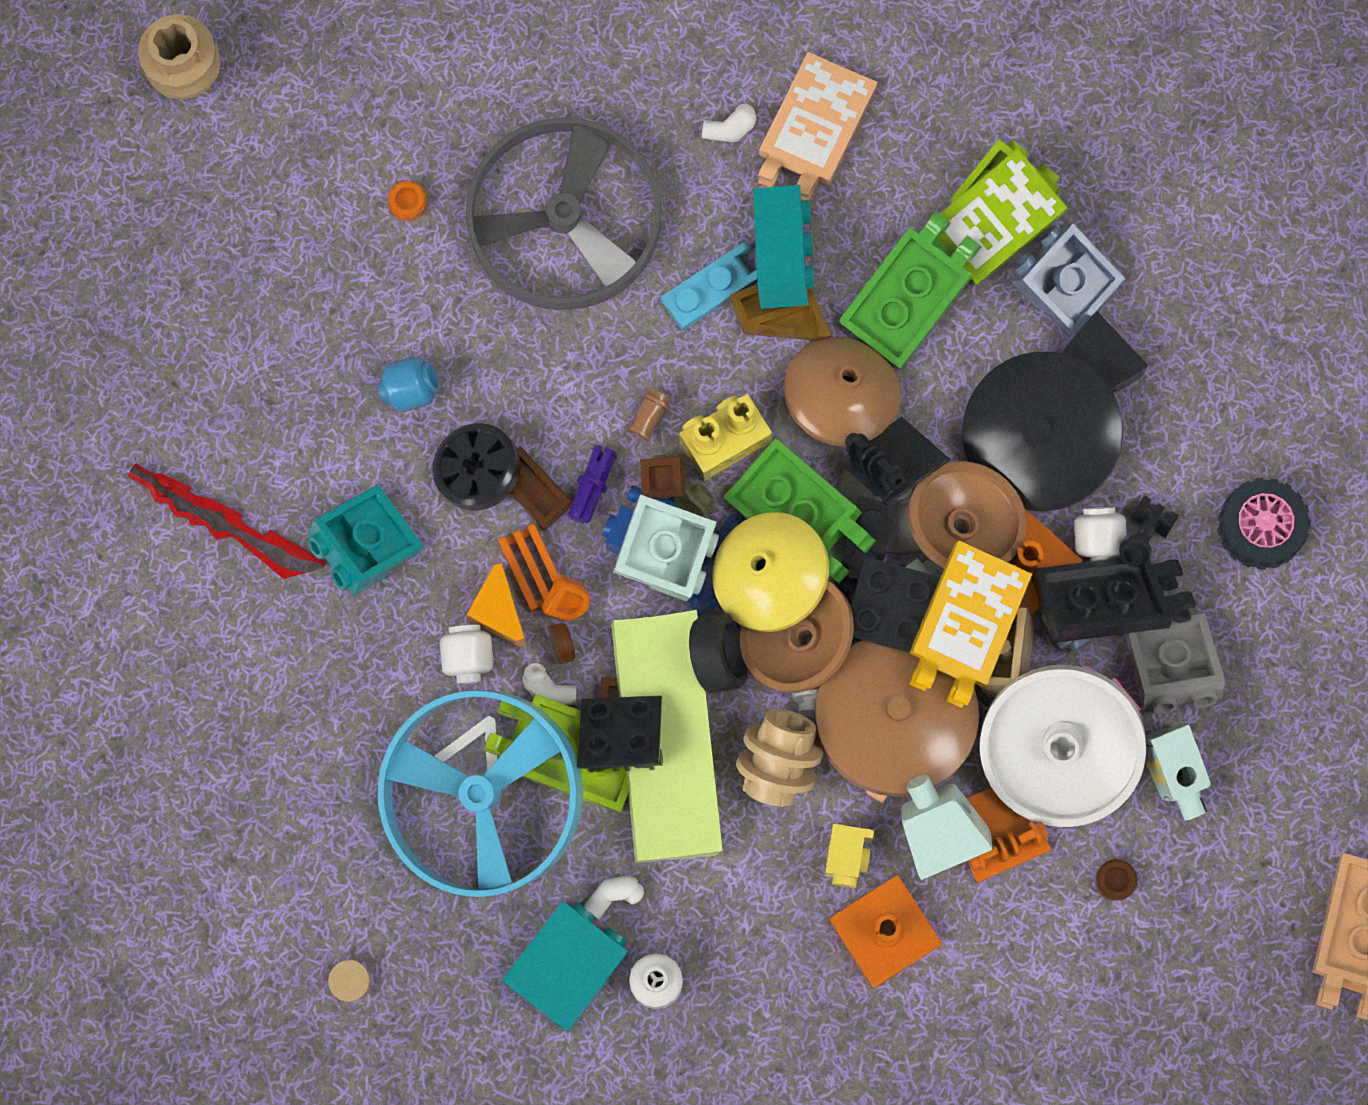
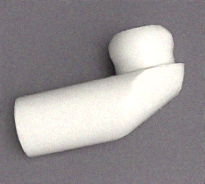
(612, 890)

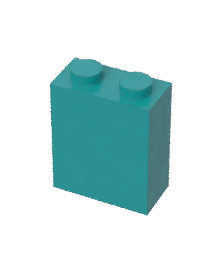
(567, 965)

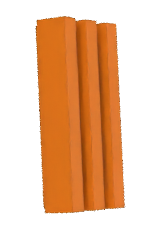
(518, 537)

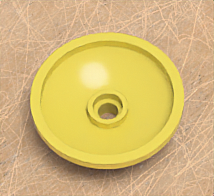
(788, 583)

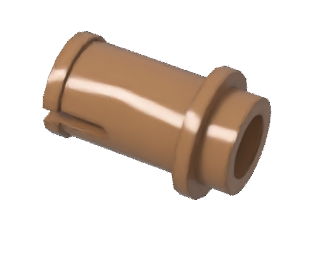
(649, 414)

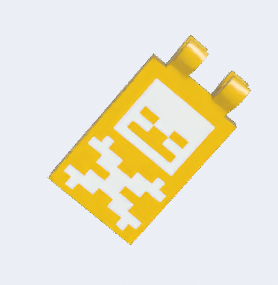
(967, 621)

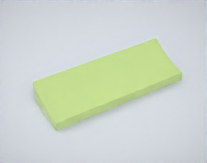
(676, 803)

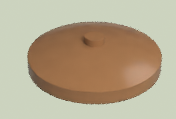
(887, 731)

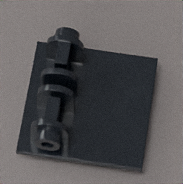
(892, 460)
(891, 603)
(620, 733)

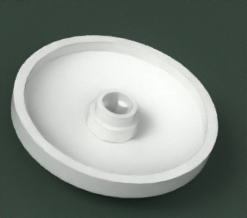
(1063, 745)

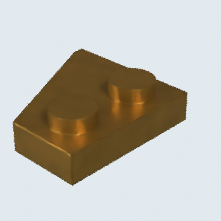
(791, 322)

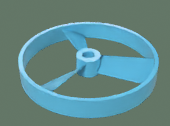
(478, 792)

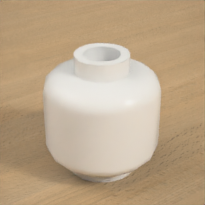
(1099, 533)
(466, 653)
(654, 996)

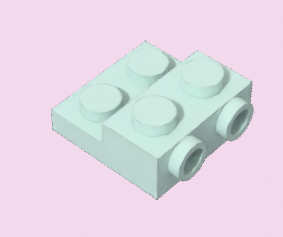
(666, 548)

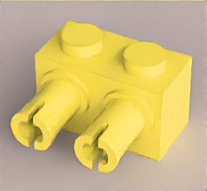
(724, 436)

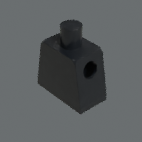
(1106, 353)

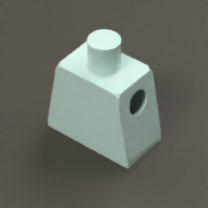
(942, 827)

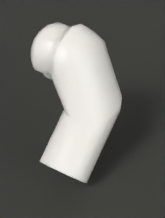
(733, 128)
(538, 682)

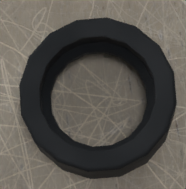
(717, 653)

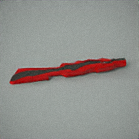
(223, 522)

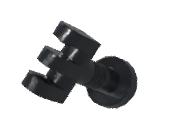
(1135, 549)

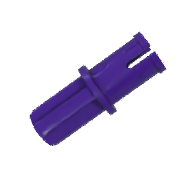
(592, 484)

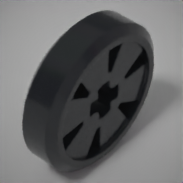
(488, 484)

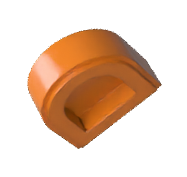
(566, 599)

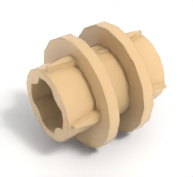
(187, 73)
(779, 757)

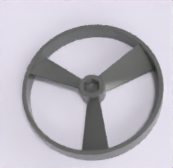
(563, 212)

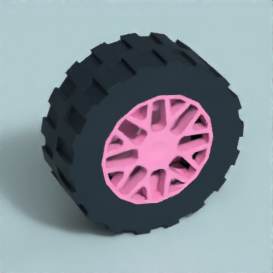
(1264, 523)

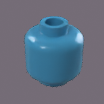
(408, 384)

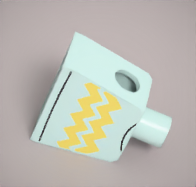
(1166, 754)

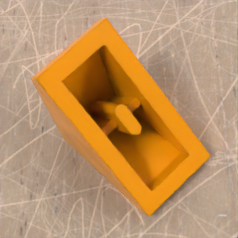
(496, 610)

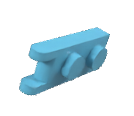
(709, 288)

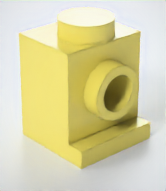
(847, 855)

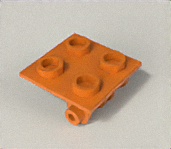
(1012, 837)

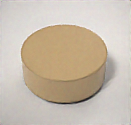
(349, 981)

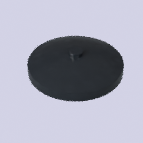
(1045, 428)

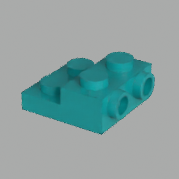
(363, 540)

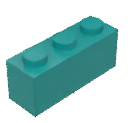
(782, 246)

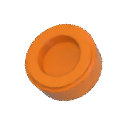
(407, 200)

